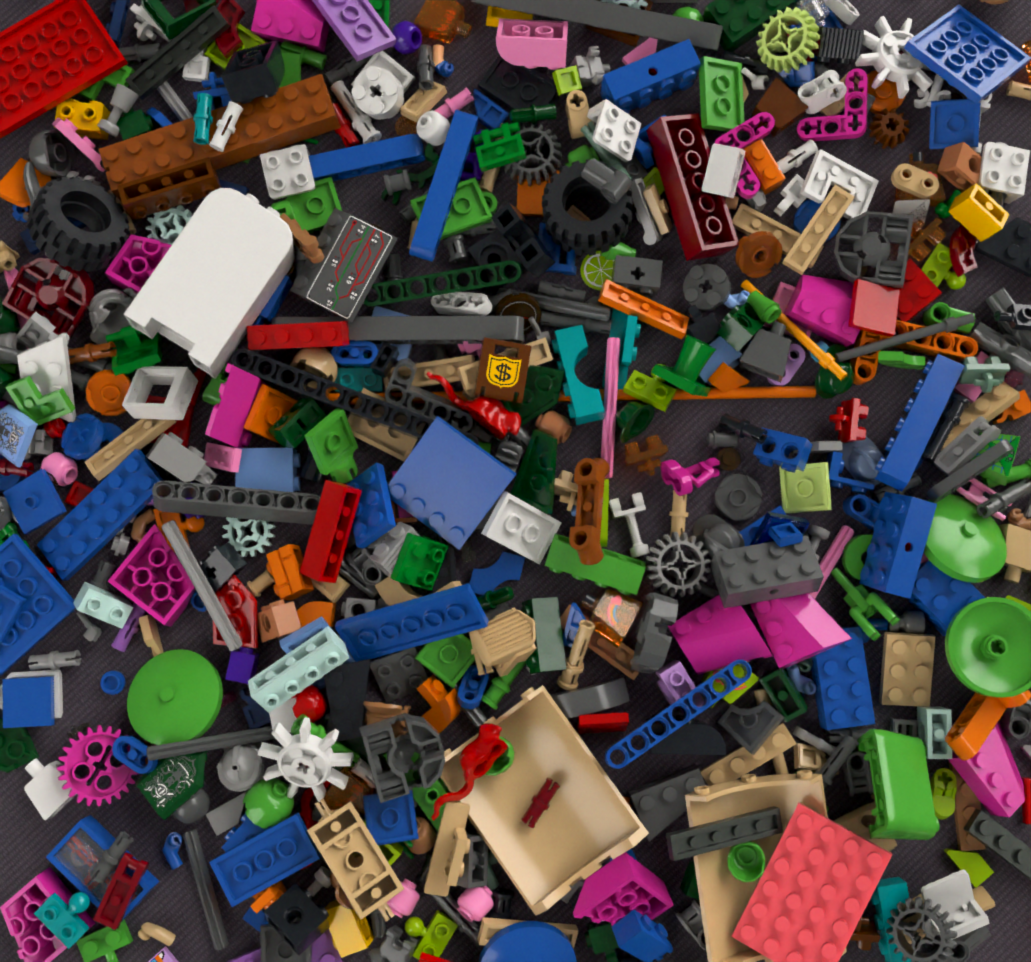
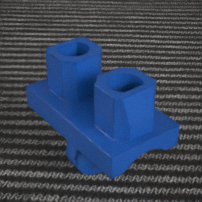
(215, 92)

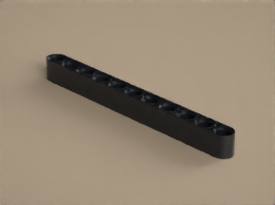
(324, 386)

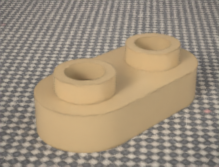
(915, 182)

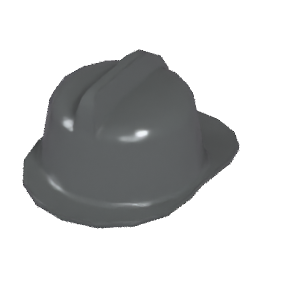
(716, 534)

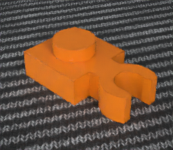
(1016, 410)

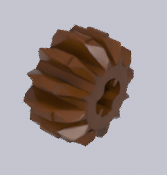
(884, 121)

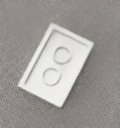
(521, 527)

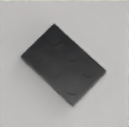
(517, 85)

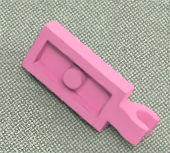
(85, 145)

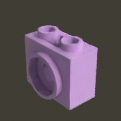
(676, 683)

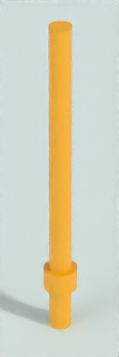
(826, 360)

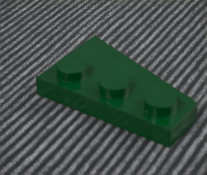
(537, 472)

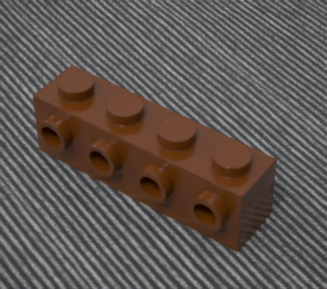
(169, 188)

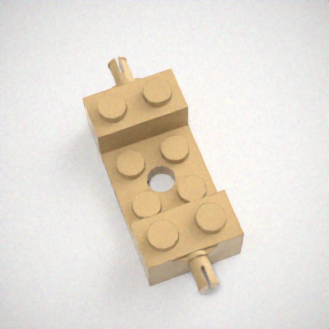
(365, 886)

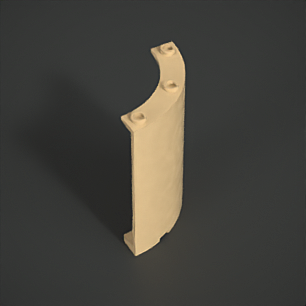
(585, 817)
(721, 894)

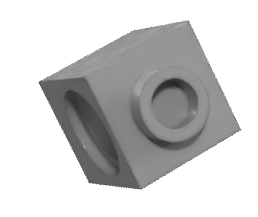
(347, 607)

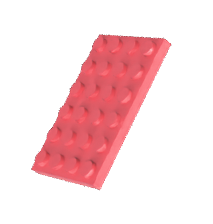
(811, 891)

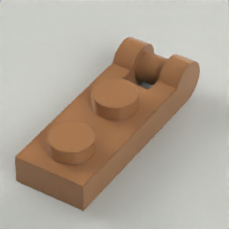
(303, 241)

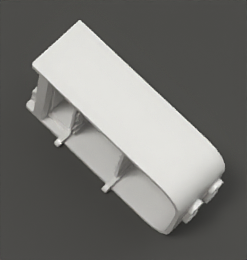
(215, 278)

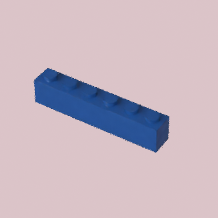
(919, 422)

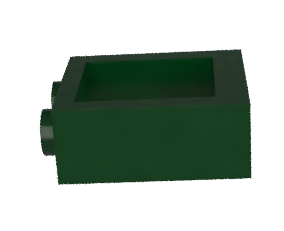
(170, 26)

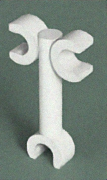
(934, 95)

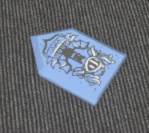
(15, 434)

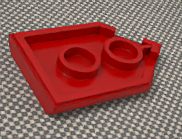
(241, 610)

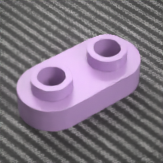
(791, 366)

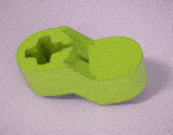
(944, 783)

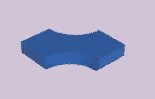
(506, 568)

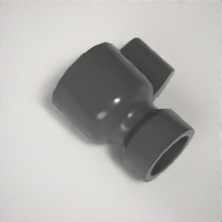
(909, 622)

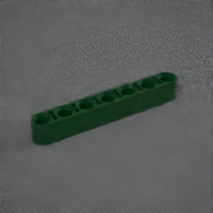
(452, 279)

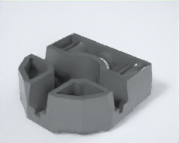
(895, 229)
(651, 635)
(380, 739)

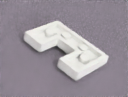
(828, 171)

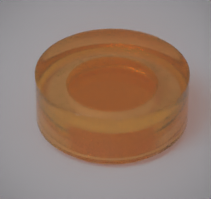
(405, 126)

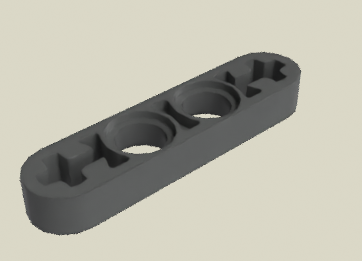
(970, 471)

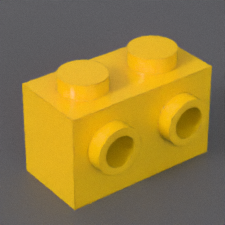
(84, 117)
(978, 212)
(347, 929)

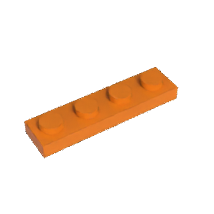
(645, 308)

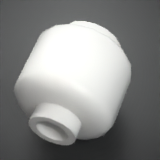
(433, 128)

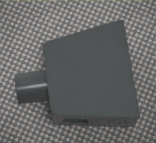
(767, 353)

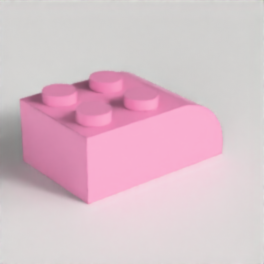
(533, 42)

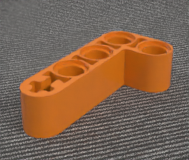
(978, 721)

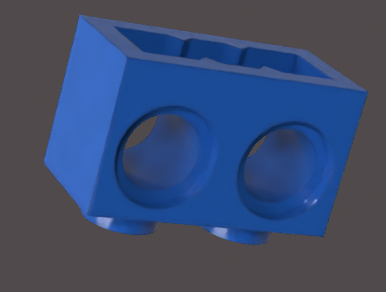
(784, 445)

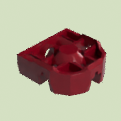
(27, 294)

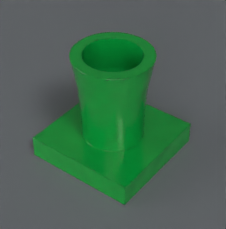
(688, 367)

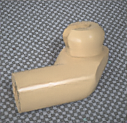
(159, 933)

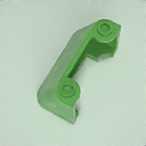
(899, 786)

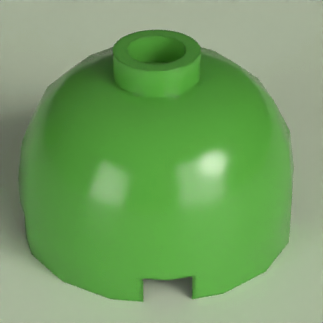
(268, 803)

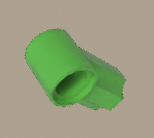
(946, 312)

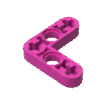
(842, 121)
(760, 133)

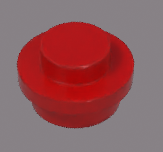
(54, 428)

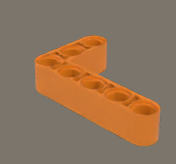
(928, 347)

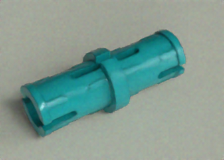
(203, 118)

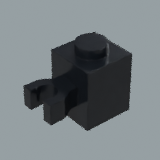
(702, 328)

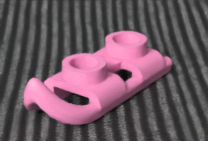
(975, 495)

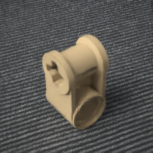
(577, 116)

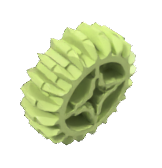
(800, 40)

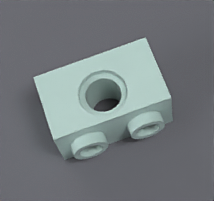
(103, 605)
(932, 728)

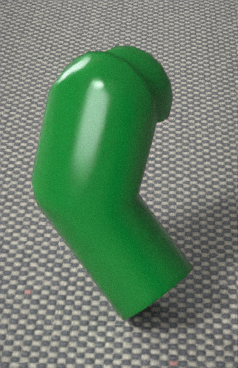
(943, 208)

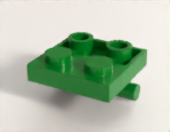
(135, 350)
(419, 561)

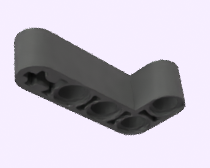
(431, 400)

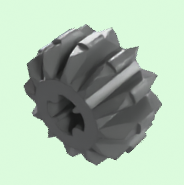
(509, 454)

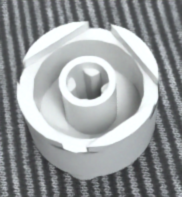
(369, 83)

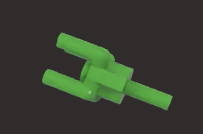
(864, 605)

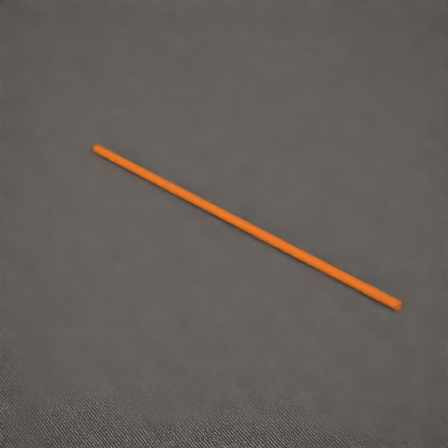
(715, 393)

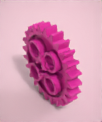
(79, 755)

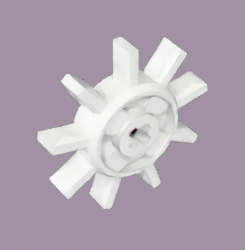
(892, 59)
(305, 760)

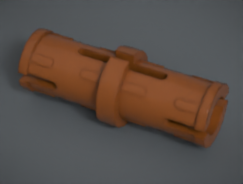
(92, 352)

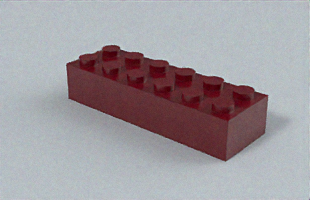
(682, 162)

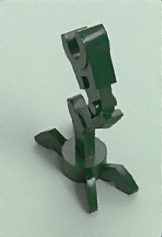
(418, 178)

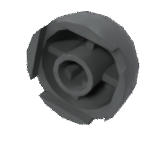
(52, 153)

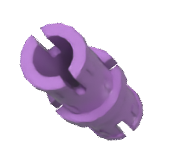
(129, 628)

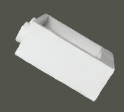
(178, 398)

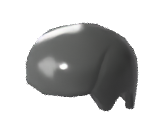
(194, 808)

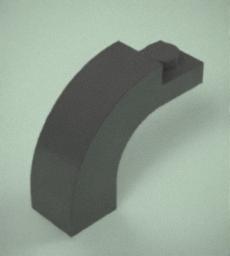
(592, 698)

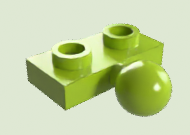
(938, 268)
(650, 390)
(434, 937)

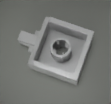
(180, 461)

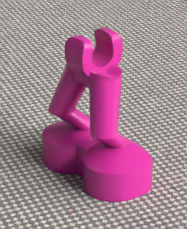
(683, 479)

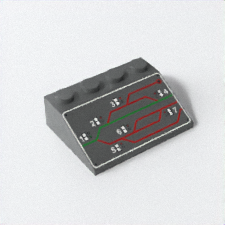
(350, 265)

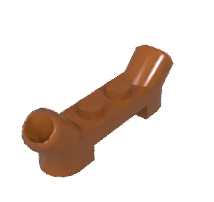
(586, 534)

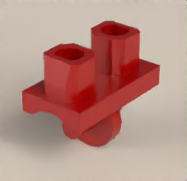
(847, 420)

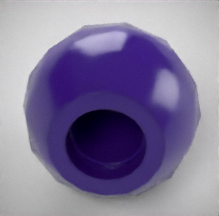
(407, 37)

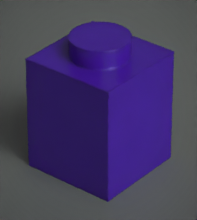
(242, 665)

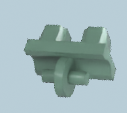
(983, 375)

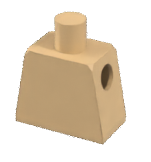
(1018, 551)

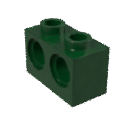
(740, 326)
(297, 422)

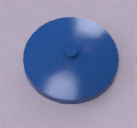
(528, 943)

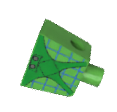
(1001, 470)

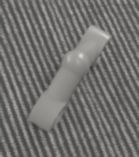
(819, 743)

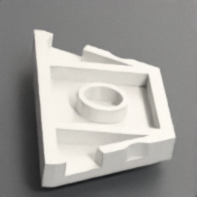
(49, 368)

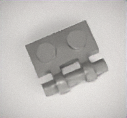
(36, 331)

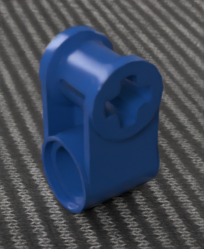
(868, 510)

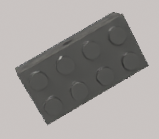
(765, 572)

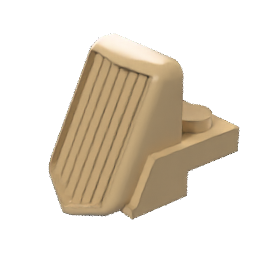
(505, 640)

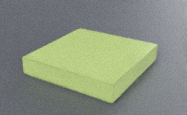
(806, 490)

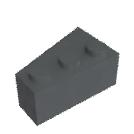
(664, 799)

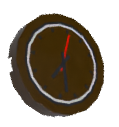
(519, 305)

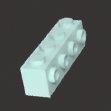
(298, 669)

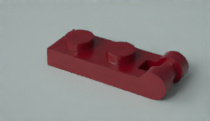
(120, 892)

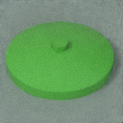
(964, 542)
(991, 647)
(174, 697)

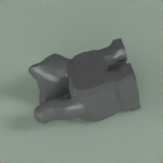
(393, 949)

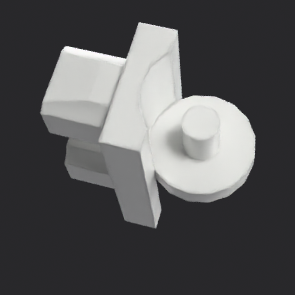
(147, 27)

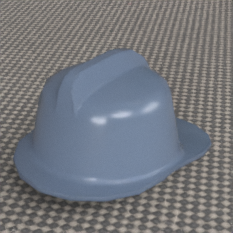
(861, 459)

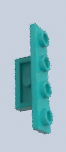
(627, 329)

